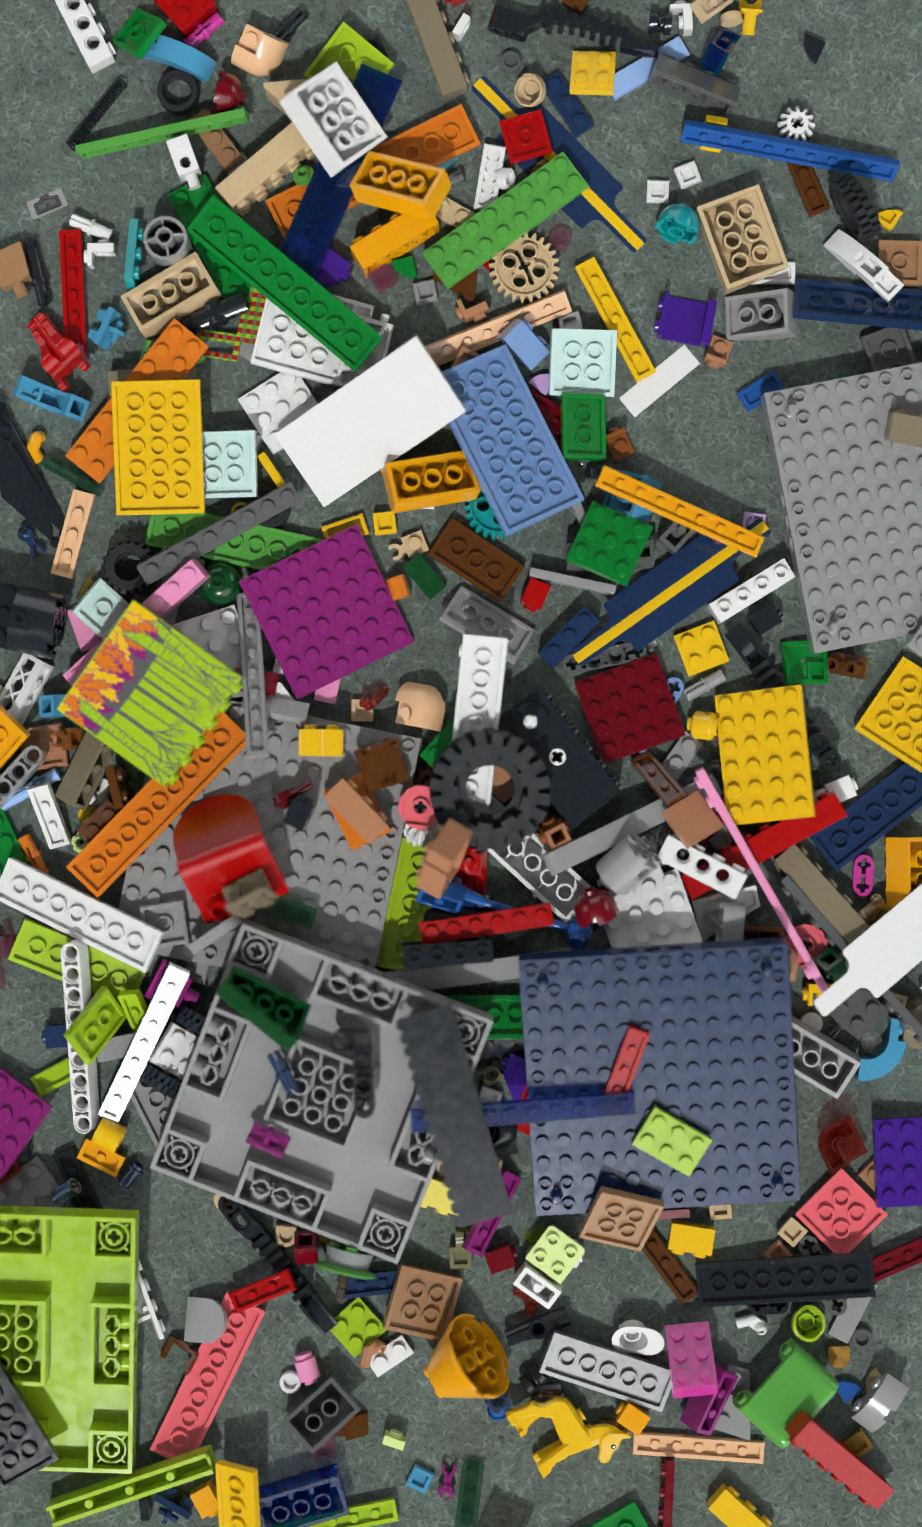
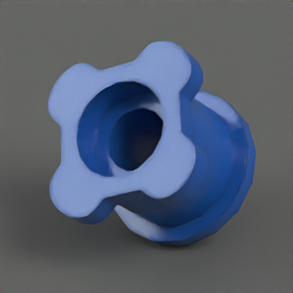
(497, 1407)

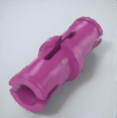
(204, 30)

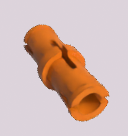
(32, 853)

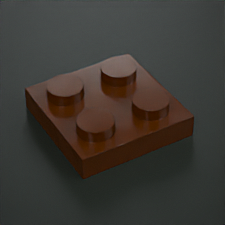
(119, 786)

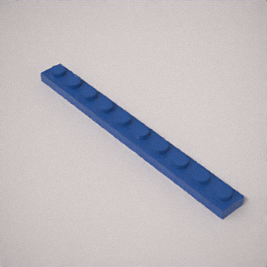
(789, 150)

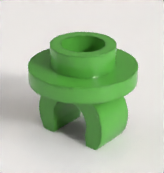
(303, 175)

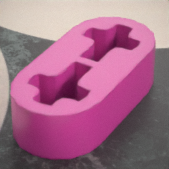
(868, 875)

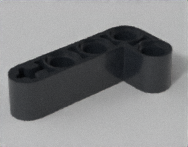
(359, 1072)

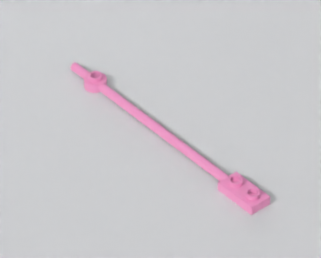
(714, 800)

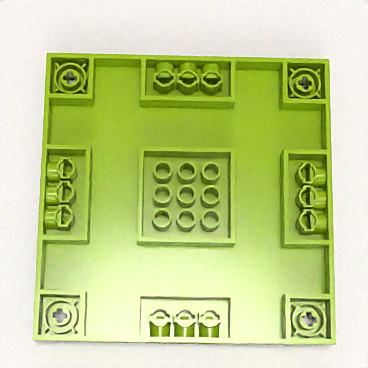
(73, 1328)

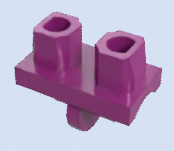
(268, 1139)

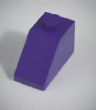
(334, 270)
(515, 1074)

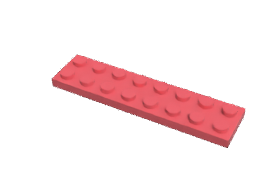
(207, 1383)

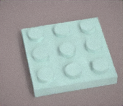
(582, 361)
(230, 464)

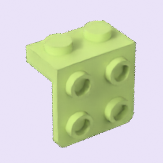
(555, 1253)

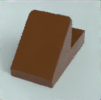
(355, 1427)

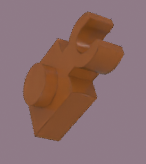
(68, 738)

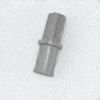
(704, 685)

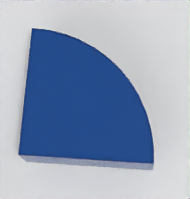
(848, 1390)

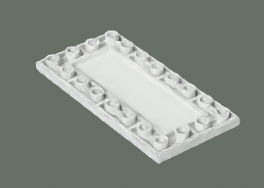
(370, 421)

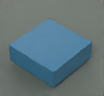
(419, 1478)

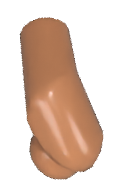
(369, 1350)

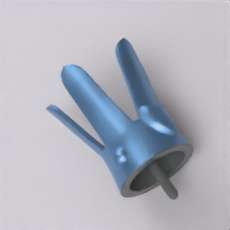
(70, 1189)

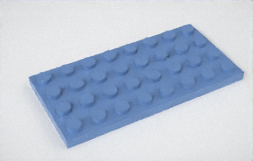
(509, 442)

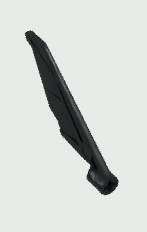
(22, 482)

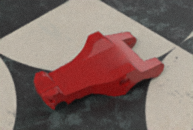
(58, 351)

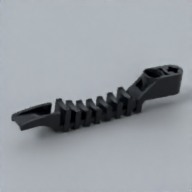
(519, 25)
(764, 674)
(261, 1238)

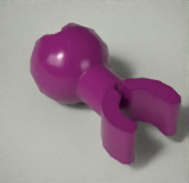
(447, 1486)

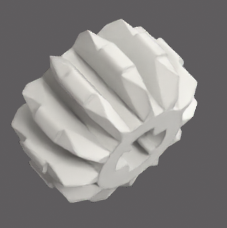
(791, 118)
(420, 836)

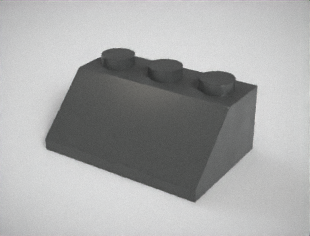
(322, 1412)

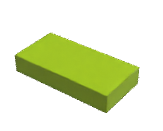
(52, 1077)

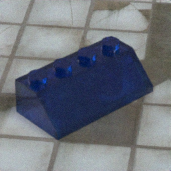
(304, 1499)

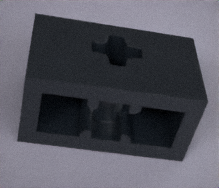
(299, 813)

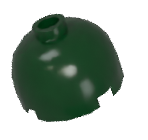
(222, 585)

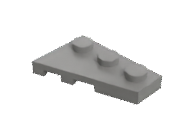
(731, 1419)

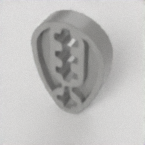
(215, 934)

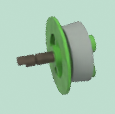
(346, 1262)

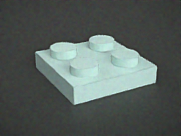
(100, 608)

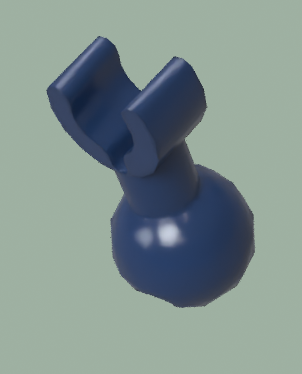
(28, 537)

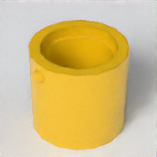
(109, 1134)

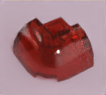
(840, 1144)

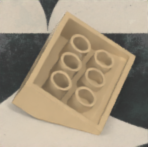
(741, 239)

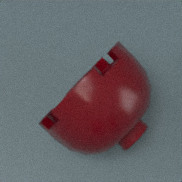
(227, 93)
(594, 906)

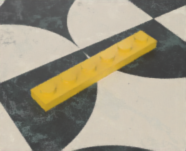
(615, 319)

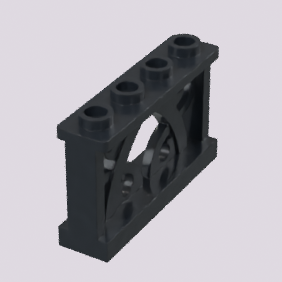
(447, 953)

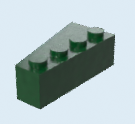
(265, 1006)

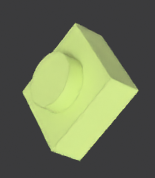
(394, 1438)

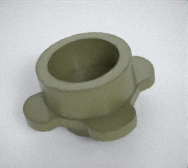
(497, 1076)

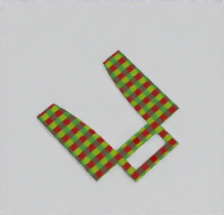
(246, 332)

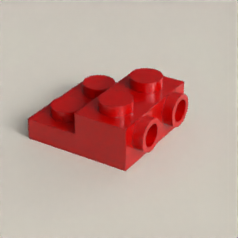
(474, 870)

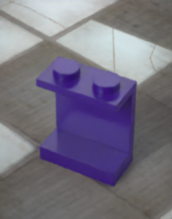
(685, 320)

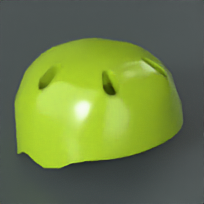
(805, 1321)

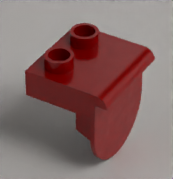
(220, 845)

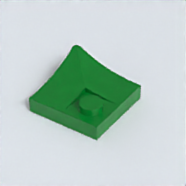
(801, 666)

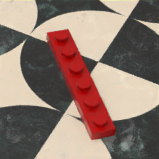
(73, 285)
(486, 923)

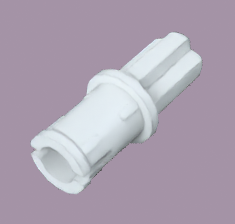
(91, 227)

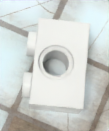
(537, 1284)

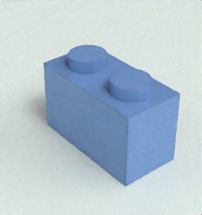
(523, 343)

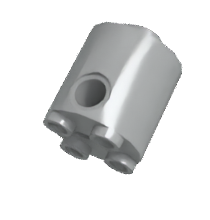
(166, 252)
(627, 864)

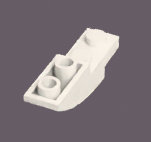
(864, 264)

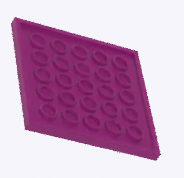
(326, 611)

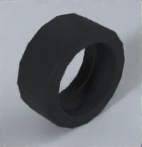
(166, 80)

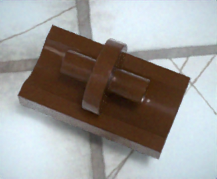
(848, 665)

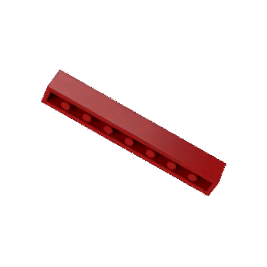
(772, 840)

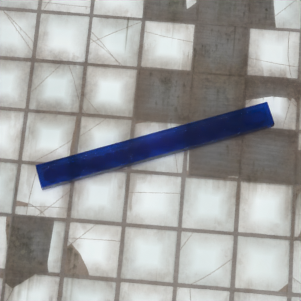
(546, 1109)

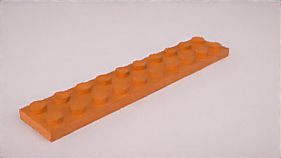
(427, 143)
(155, 810)

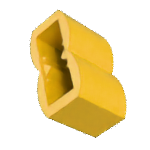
(321, 741)

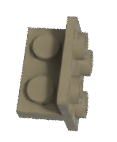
(249, 894)

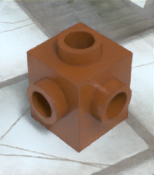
(553, 832)

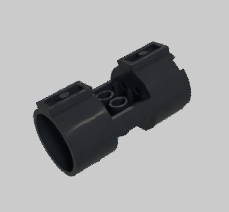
(31, 620)

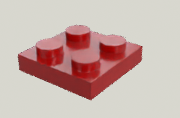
(525, 137)

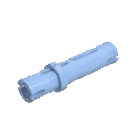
(51, 776)

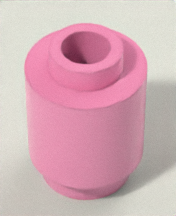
(307, 1367)

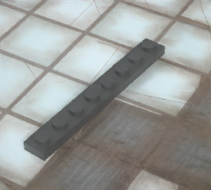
(218, 533)

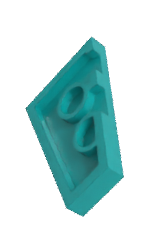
(133, 254)

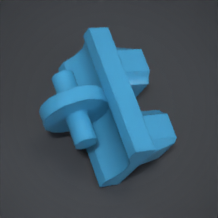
(109, 328)

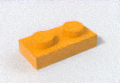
(101, 1157)

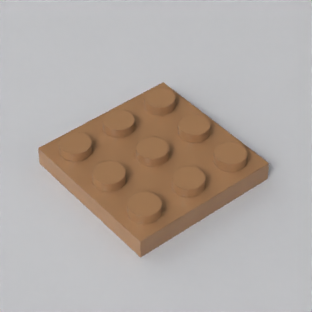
(621, 1218)
(422, 1302)

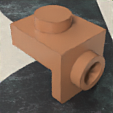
(474, 313)

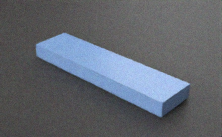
(639, 71)

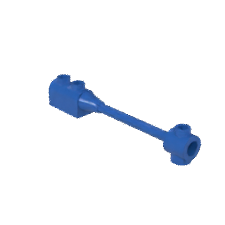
(460, 895)

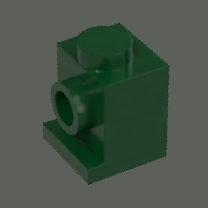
(831, 965)

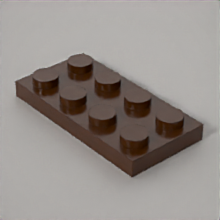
(476, 560)

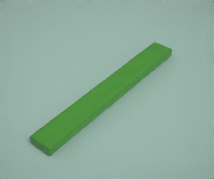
(162, 133)

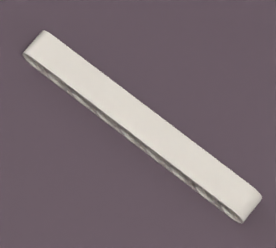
(76, 1066)

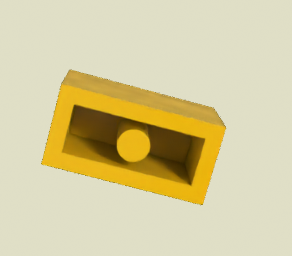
(690, 1238)

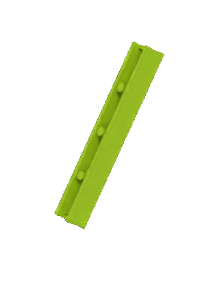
(132, 1486)

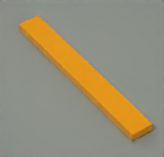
(679, 511)

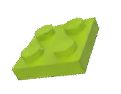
(357, 1326)

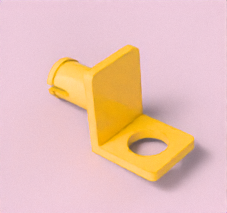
(749, 18)

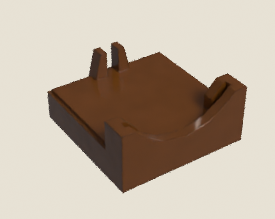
(381, 765)

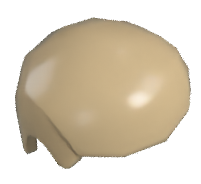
(530, 90)

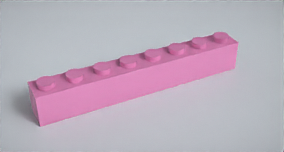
(160, 602)

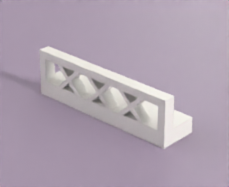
(32, 685)

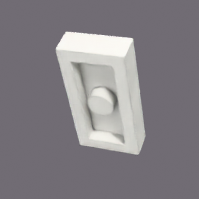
(395, 1352)

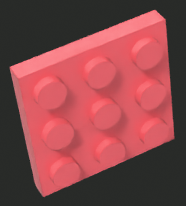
(840, 1213)

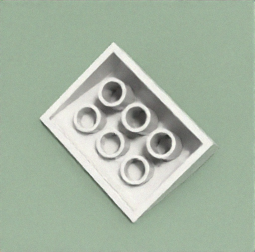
(333, 119)

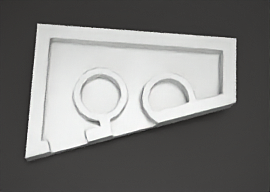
(707, 908)

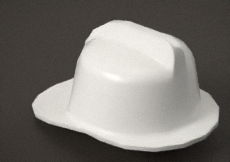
(636, 1338)

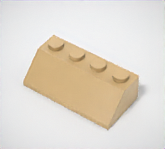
(171, 295)

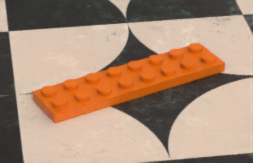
(167, 359)

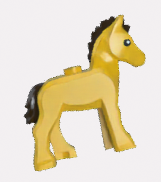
(570, 1427)

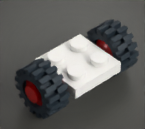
(174, 1052)

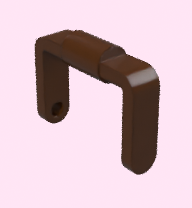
(187, 1347)

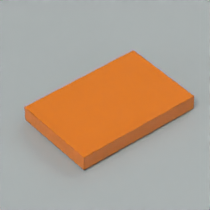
(351, 835)

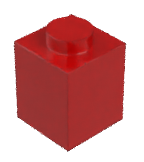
(535, 595)

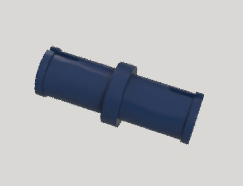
(283, 1072)

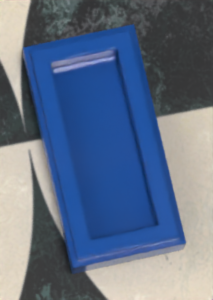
(751, 395)

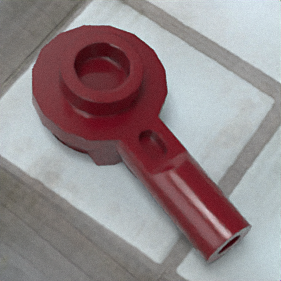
(284, 798)

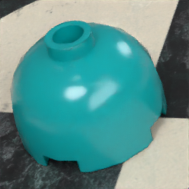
(678, 223)

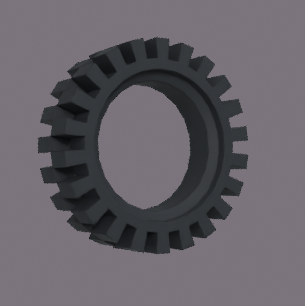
(855, 208)

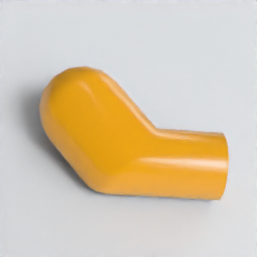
(34, 444)

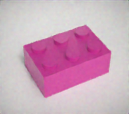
(691, 1359)

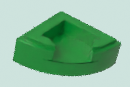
(405, 267)

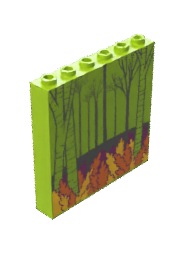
(151, 694)

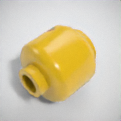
(703, 725)

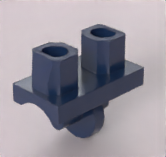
(183, 1508)

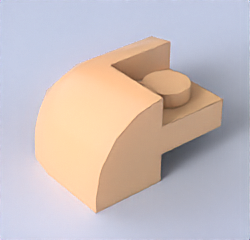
(258, 52)
(420, 706)

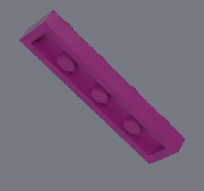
(482, 1232)

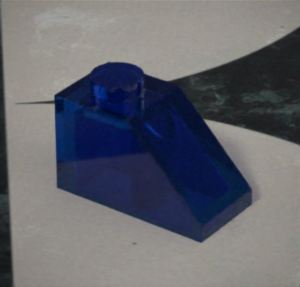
(719, 50)

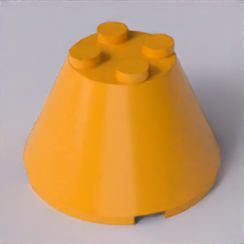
(468, 1361)

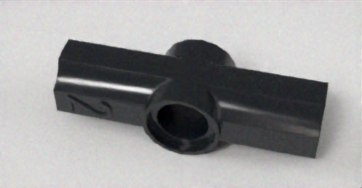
(216, 314)
(523, 1332)

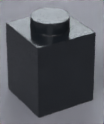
(765, 619)

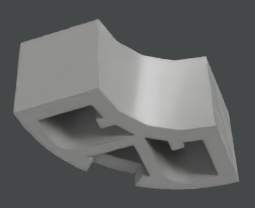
(875, 1406)

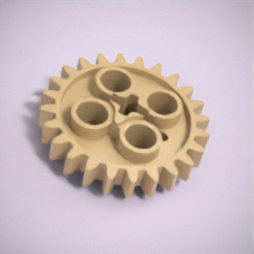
(541, 260)

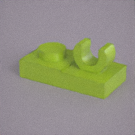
(133, 1006)

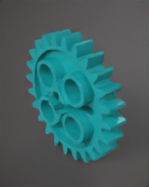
(484, 519)

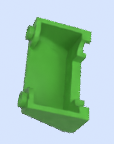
(793, 1386)

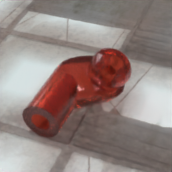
(374, 700)
(530, 1304)

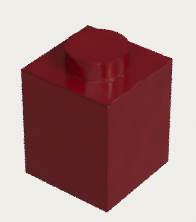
(306, 1247)
(501, 1257)

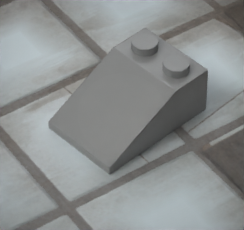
(760, 316)

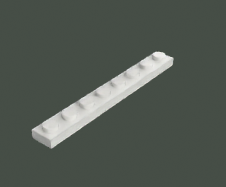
(144, 1042)

